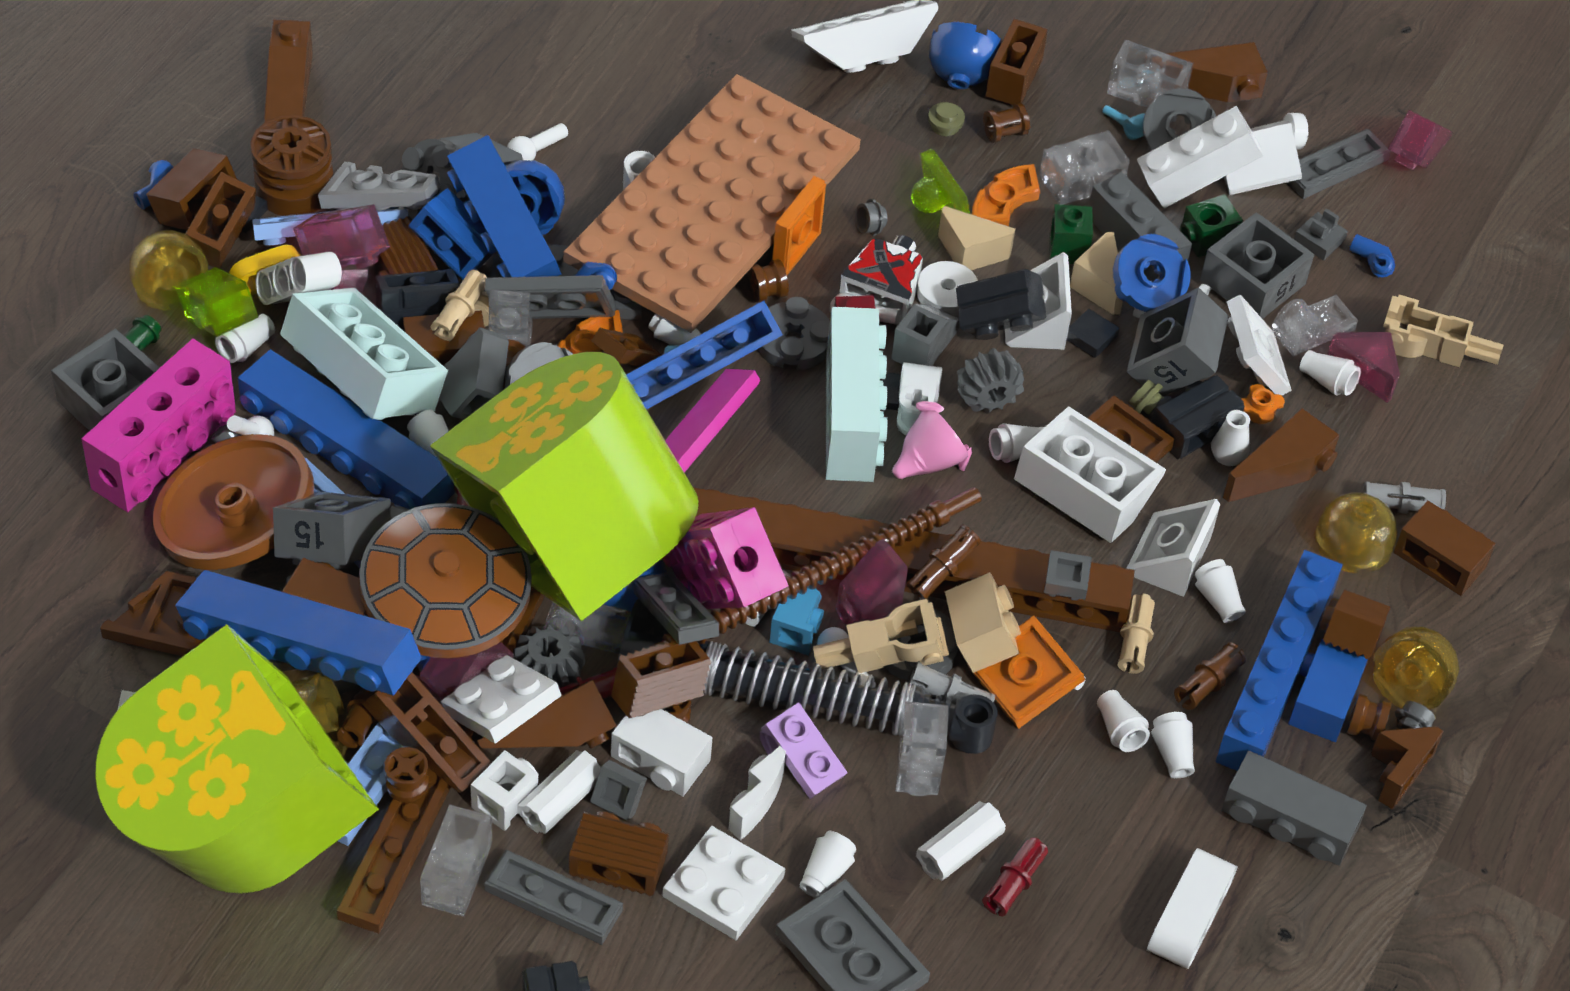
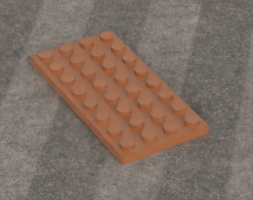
(711, 201)

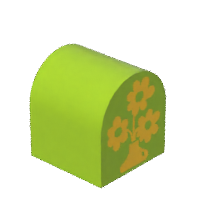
(573, 478)
(227, 770)

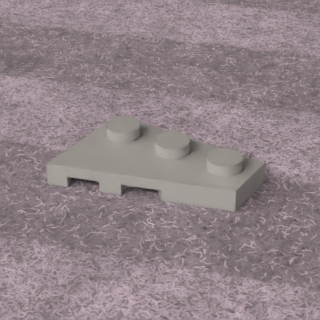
(360, 188)

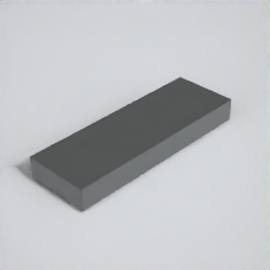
(1339, 162)
(675, 608)
(553, 897)

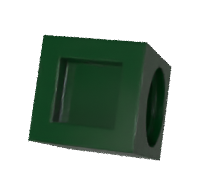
(1209, 222)
(1070, 231)

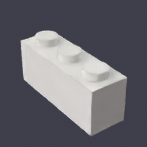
(1199, 157)

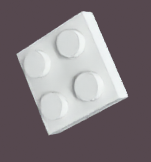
(1257, 346)
(501, 698)
(723, 882)

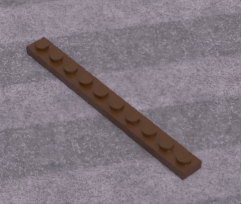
(404, 832)

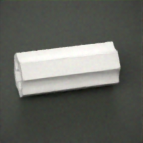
(560, 792)
(960, 840)

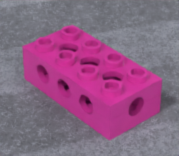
(159, 425)
(727, 560)

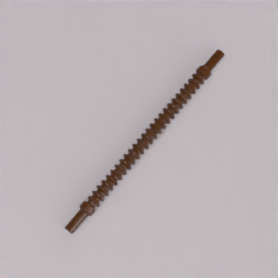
(935, 515)

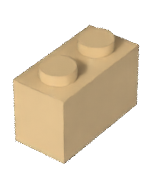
(982, 622)

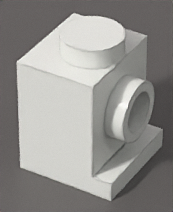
(503, 787)

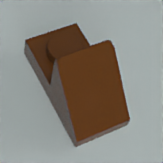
(626, 348)
(1405, 755)

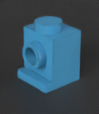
(797, 621)

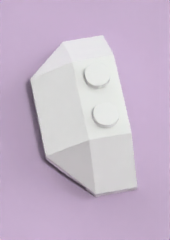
(870, 35)

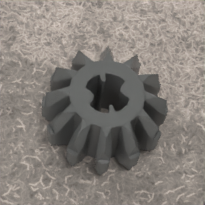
(990, 380)
(551, 654)

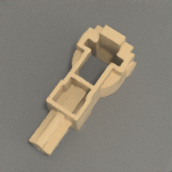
(1435, 334)
(871, 644)

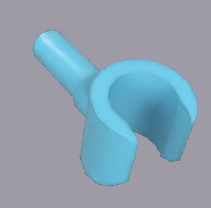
(1132, 126)

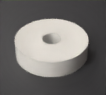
(940, 276)

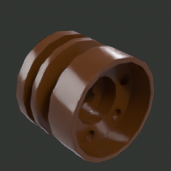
(291, 164)

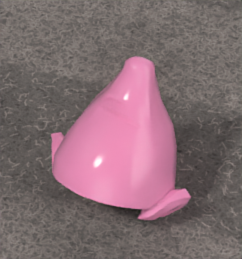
(930, 445)

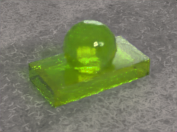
(937, 187)

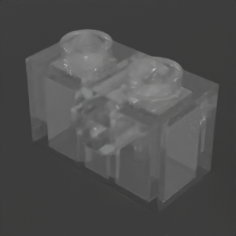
(1145, 73)
(1077, 166)
(921, 748)
(456, 860)

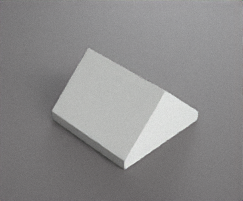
(1276, 165)
(1053, 330)
(1174, 545)

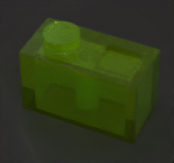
(216, 301)

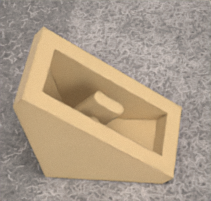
(973, 239)
(1094, 274)

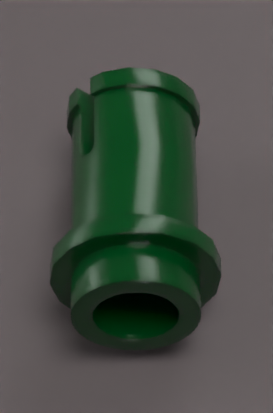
(144, 331)

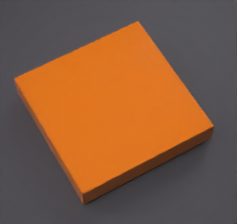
(800, 224)
(1032, 678)

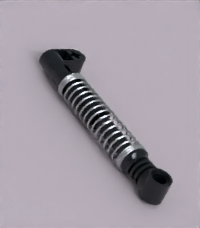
(773, 681)

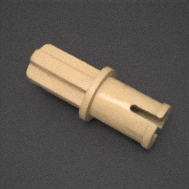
(459, 305)
(1136, 633)

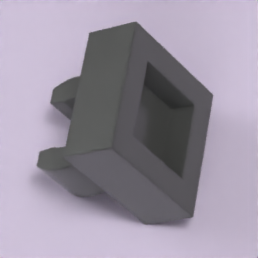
(1321, 234)
(1067, 575)
(618, 790)

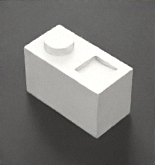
(662, 749)

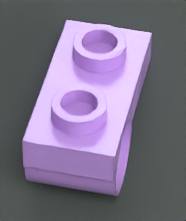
(806, 750)

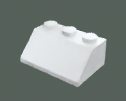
(1088, 473)

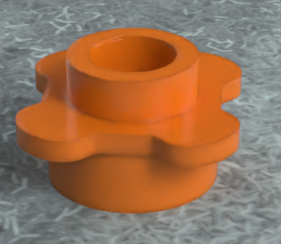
(1262, 404)

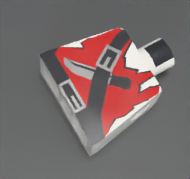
(886, 272)

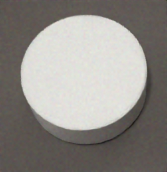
(1299, 127)

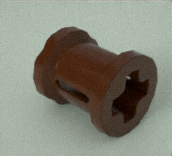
(1006, 122)

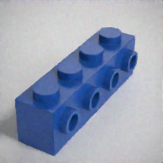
(501, 211)

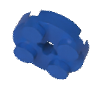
(1133, 285)

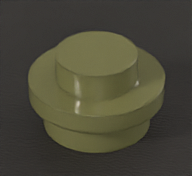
(946, 118)
(1146, 397)

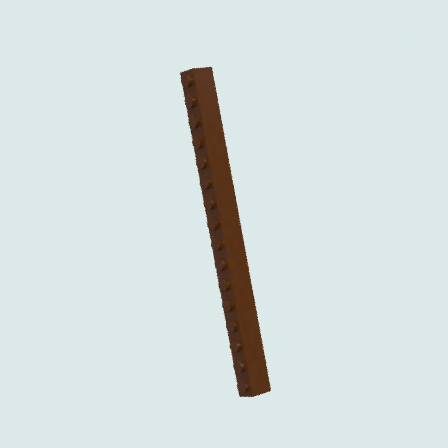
(808, 534)

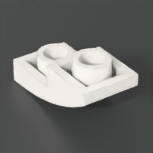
(763, 785)

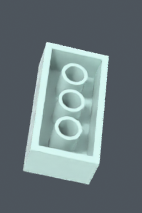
(363, 353)
(855, 394)

